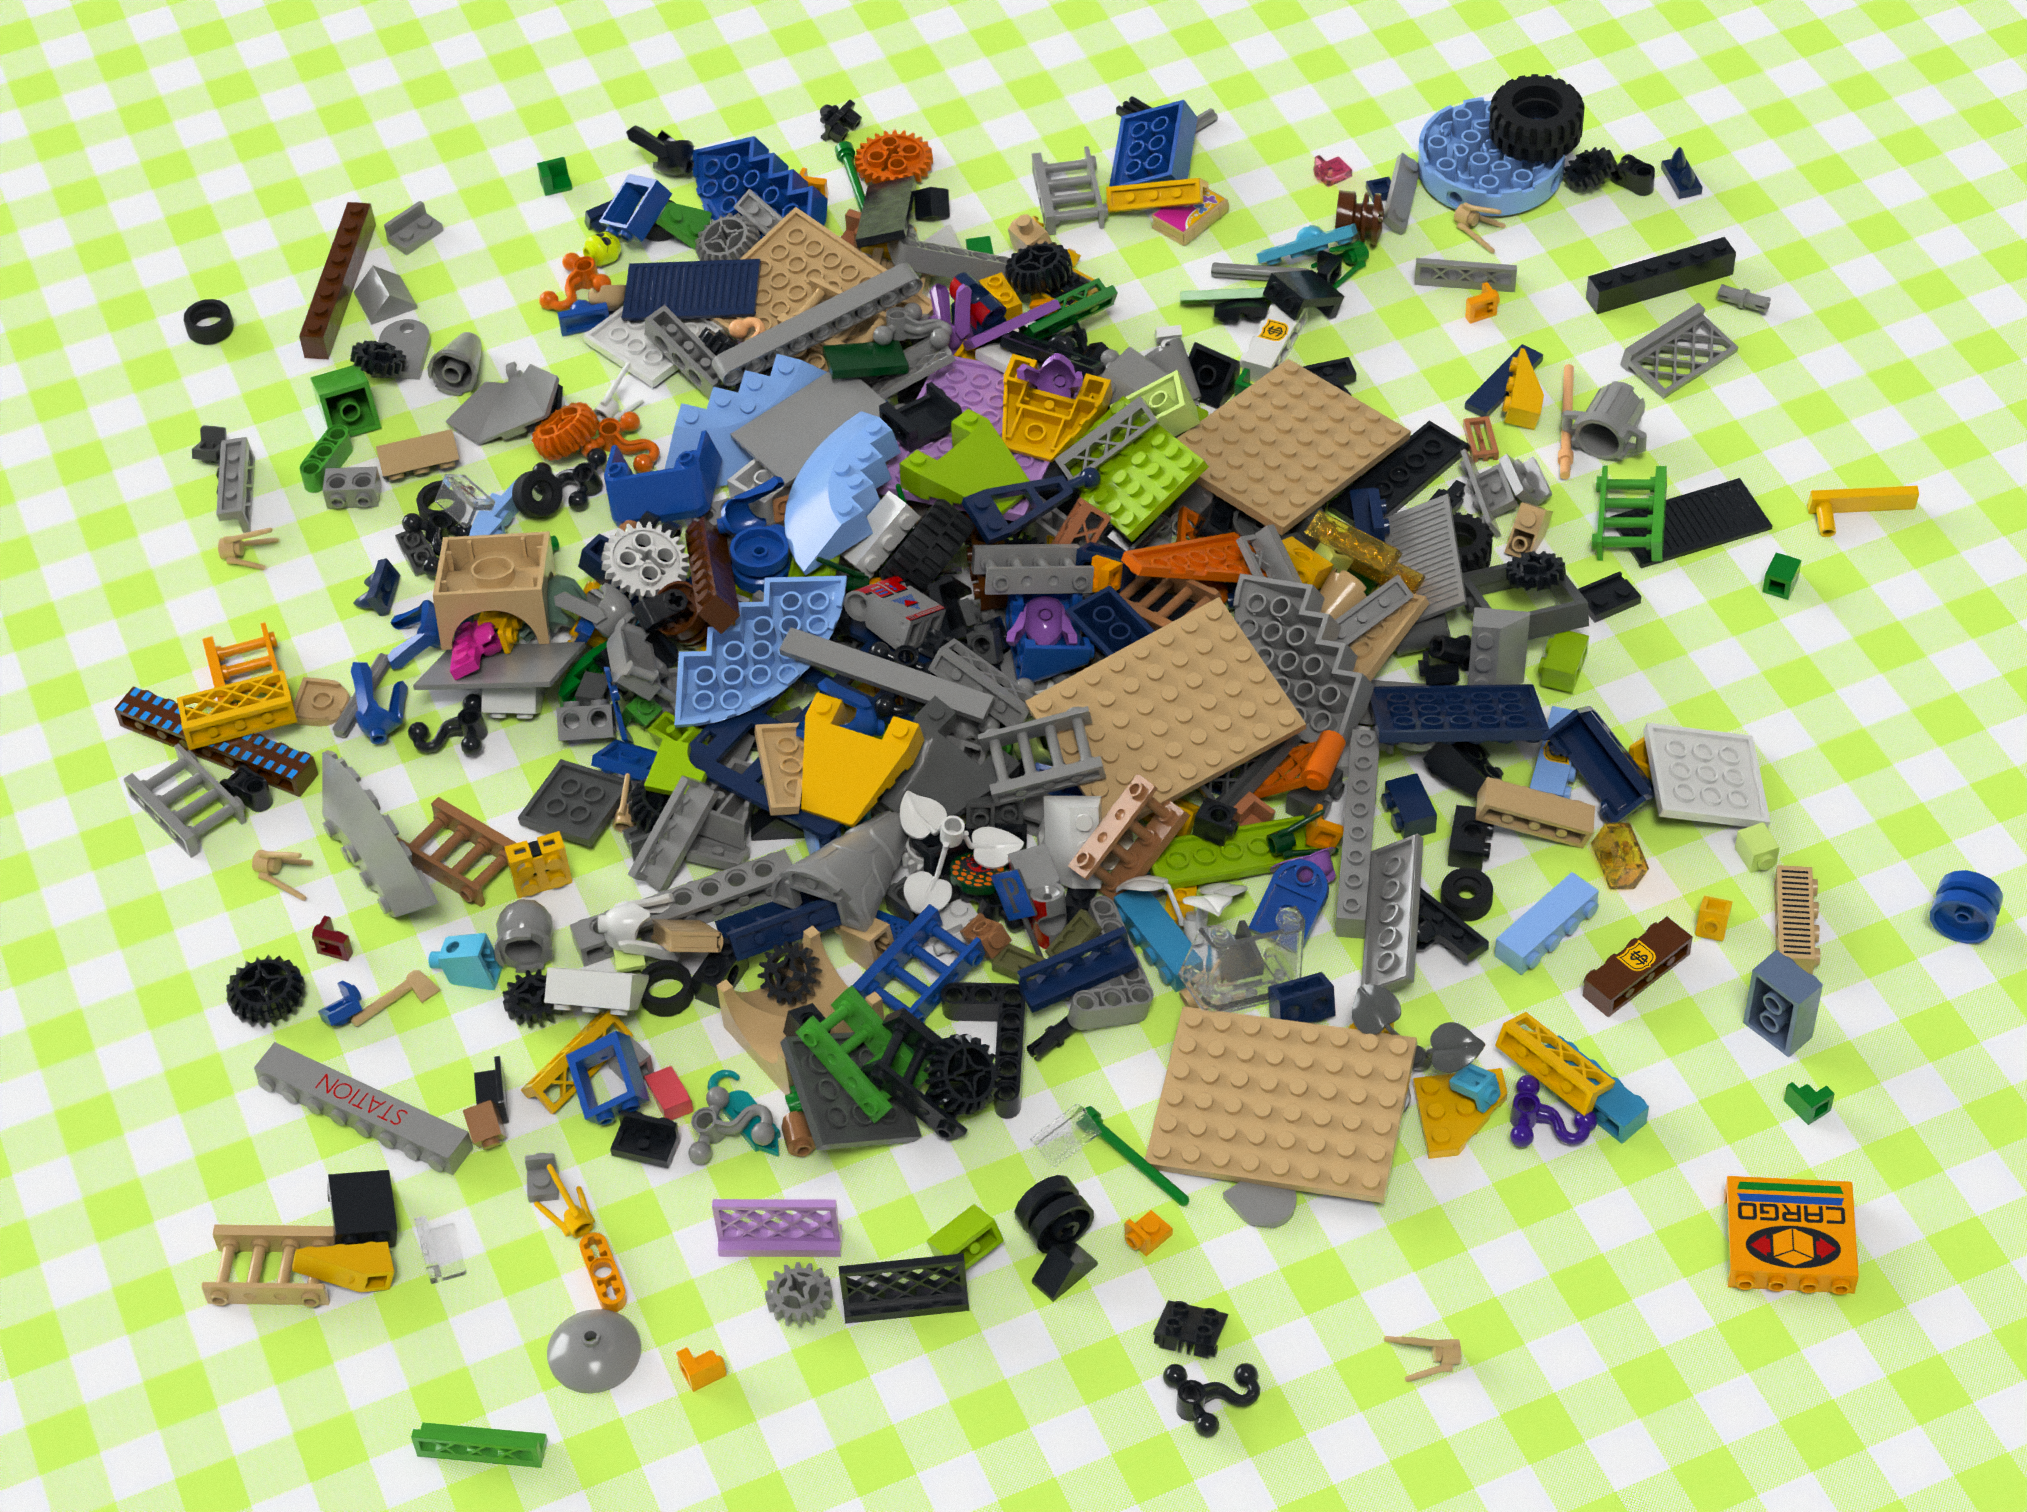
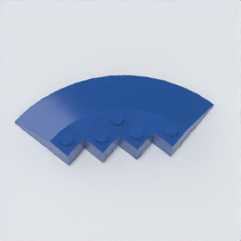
(734, 167)

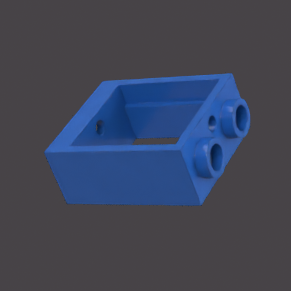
(626, 201)
(596, 1052)

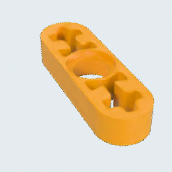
(605, 1260)

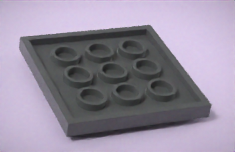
(829, 1109)

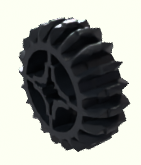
(1038, 268)
(646, 806)
(248, 996)
(967, 1092)

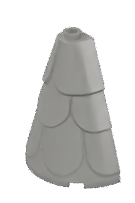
(848, 871)

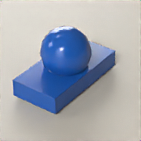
(582, 317)

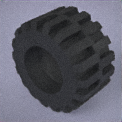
(1473, 542)

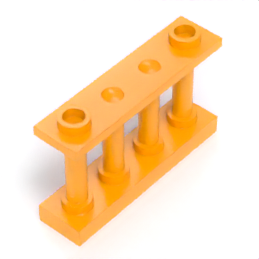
(222, 673)

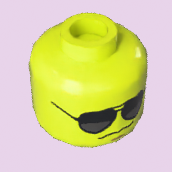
(602, 248)

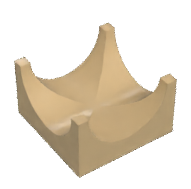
(493, 575)
(760, 1021)

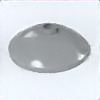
(597, 1363)

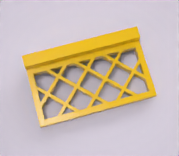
(238, 720)

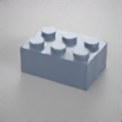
(1782, 1003)

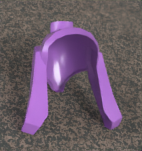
(941, 310)
(1054, 376)
(1044, 621)

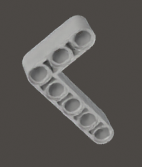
(943, 259)
(1129, 994)

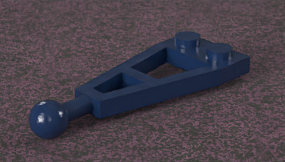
(990, 520)

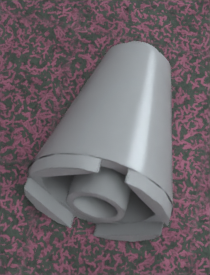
(1173, 359)
(456, 365)

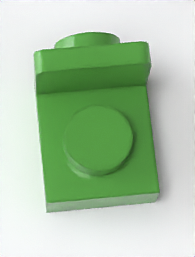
(640, 711)

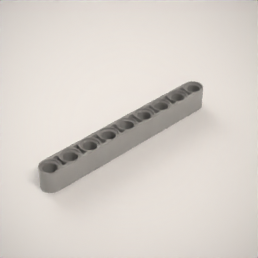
(818, 323)

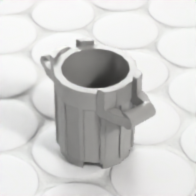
(1608, 423)

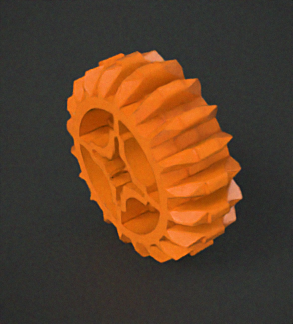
(565, 431)

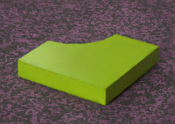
(669, 765)

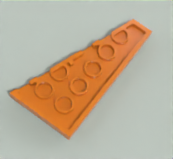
(1196, 559)

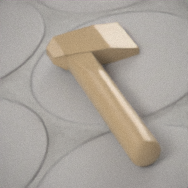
(415, 981)

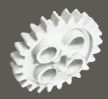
(644, 560)

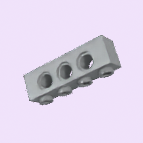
(682, 348)

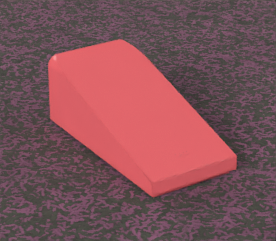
(669, 1093)

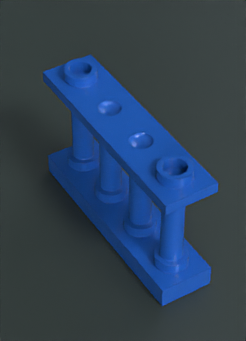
(910, 945)

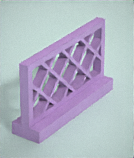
(772, 1239)

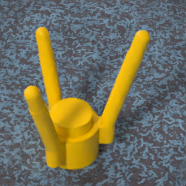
(576, 1220)

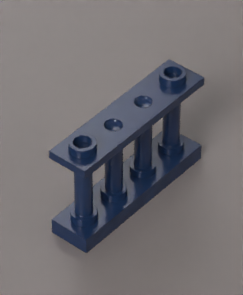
(772, 924)

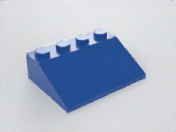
(1154, 145)

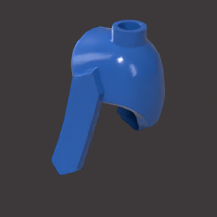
(737, 514)
(426, 635)
(371, 718)
(865, 719)

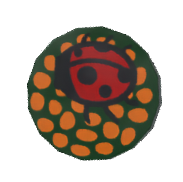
(971, 876)

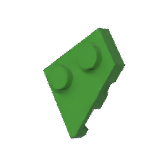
(683, 221)

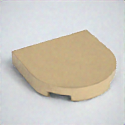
(319, 702)

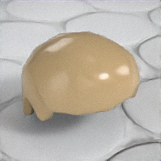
(611, 294)

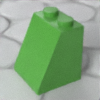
(346, 400)

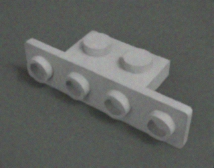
(1492, 491)

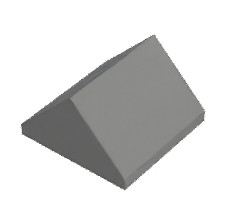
(383, 295)

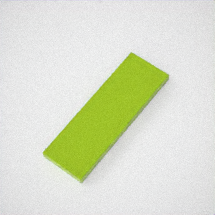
(1197, 861)

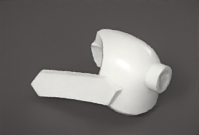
(624, 920)

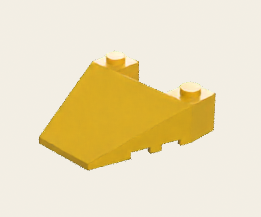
(1044, 422)
(847, 768)

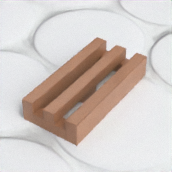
(1483, 453)

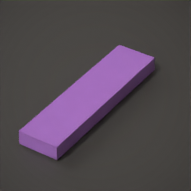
(1011, 324)

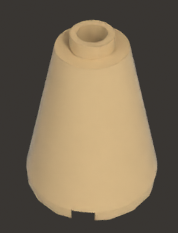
(1341, 593)

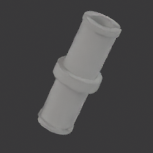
(1744, 298)

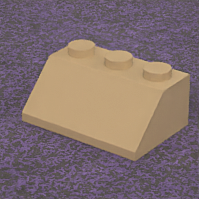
(417, 454)

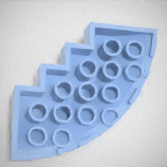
(732, 410)
(838, 490)
(744, 662)

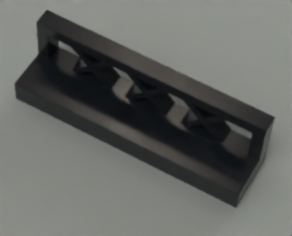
(932, 854)

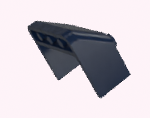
(1602, 763)

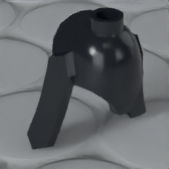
(672, 155)

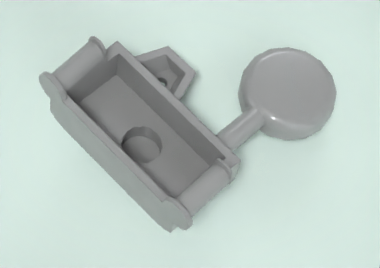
(635, 664)

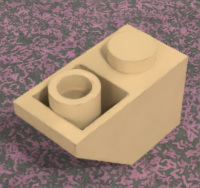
(1528, 529)

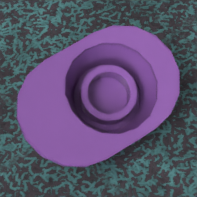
(1321, 858)

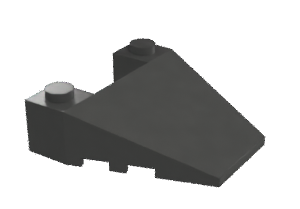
(942, 768)

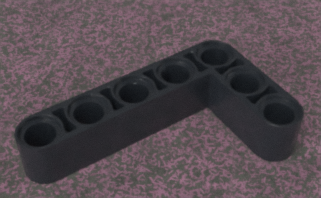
(1008, 1008)

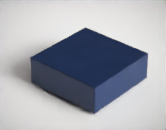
(1378, 186)

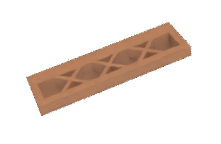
(1076, 519)

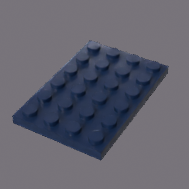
(1457, 714)

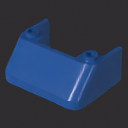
(670, 492)

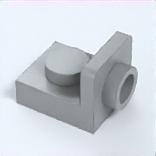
(539, 1180)

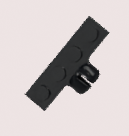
(1042, 350)
(1443, 926)

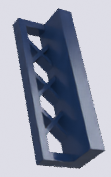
(1077, 973)

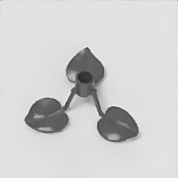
(1451, 1042)

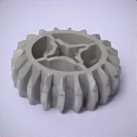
(727, 238)

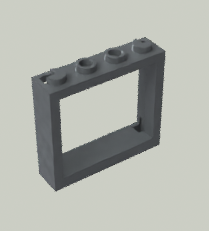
(1567, 616)

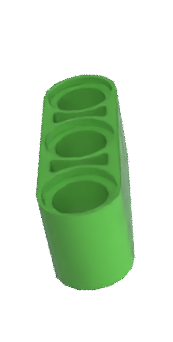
(328, 452)

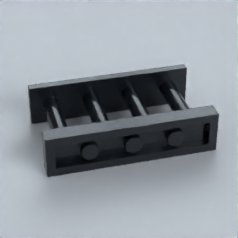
(920, 1038)

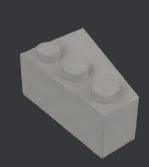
(730, 814)

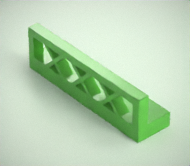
(480, 1444)

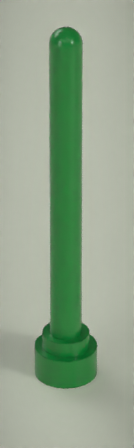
(845, 153)
(1137, 1160)

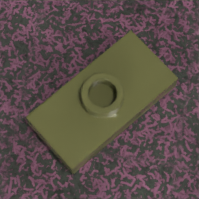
(1078, 930)

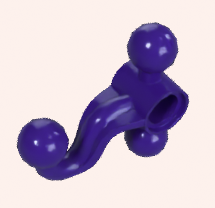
(1523, 1122)

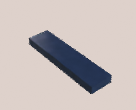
(1492, 391)

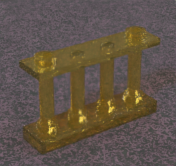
(1369, 555)

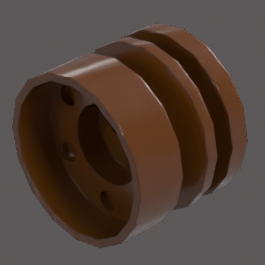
(1366, 216)
(690, 627)

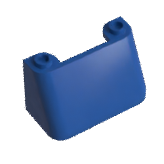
(1045, 661)

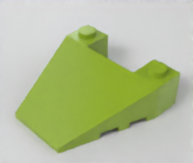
(972, 465)

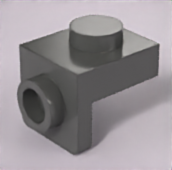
(209, 447)
(635, 840)

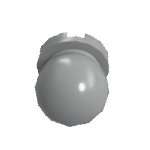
(524, 936)

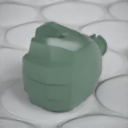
(556, 616)

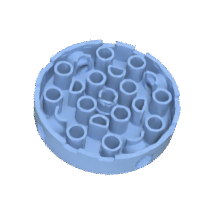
(1464, 165)

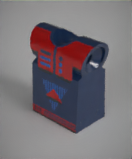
(984, 307)

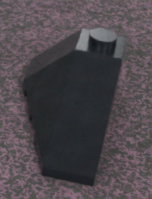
(1462, 765)

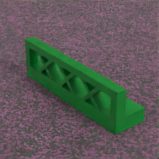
(1075, 312)

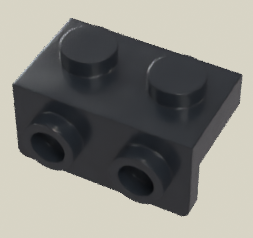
(645, 1139)

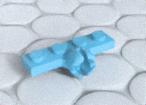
(1307, 242)

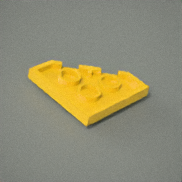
(1449, 1116)

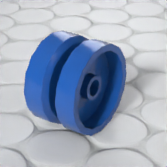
(758, 555)
(1966, 907)

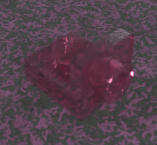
(1331, 171)

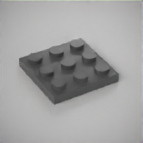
(574, 802)

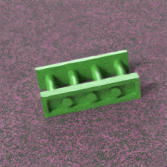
(1653, 522)
(868, 1030)

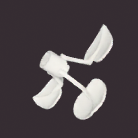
(924, 816)
(1215, 901)

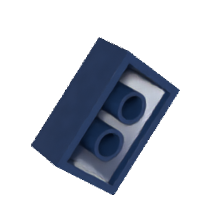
(1108, 621)

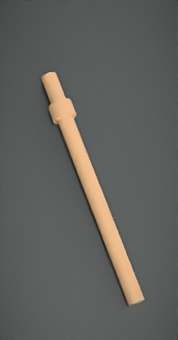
(1565, 454)

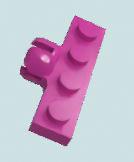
(470, 644)

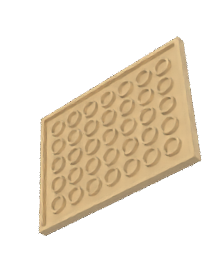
(794, 253)
(1289, 445)
(1174, 708)
(1282, 1104)

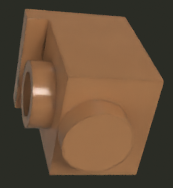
(991, 933)

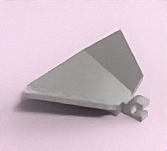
(506, 407)

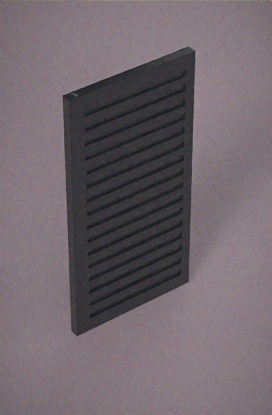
(1701, 521)

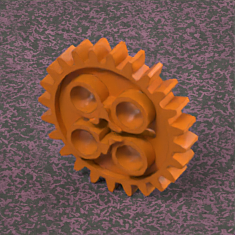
(893, 157)

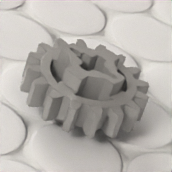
(798, 1294)

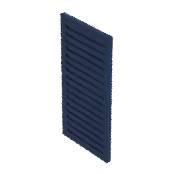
(692, 289)

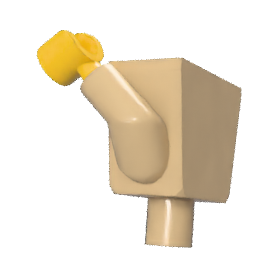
(1028, 231)

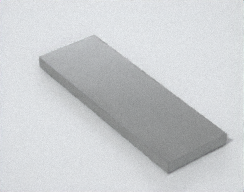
(1393, 914)

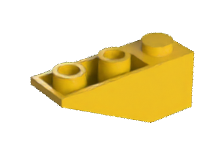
(1525, 393)
(351, 1266)

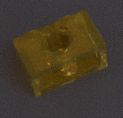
(1619, 856)

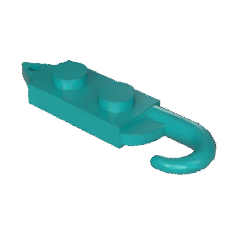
(739, 1101)

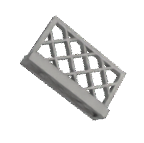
(1662, 339)
(922, 361)

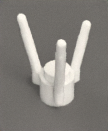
(609, 407)

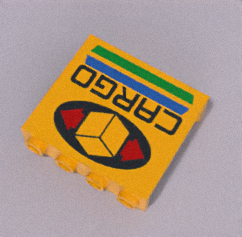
(1791, 1235)

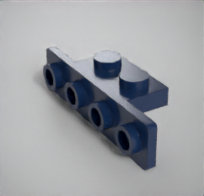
(1369, 512)

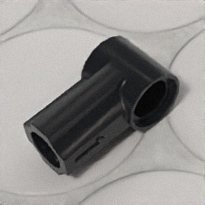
(1451, 649)

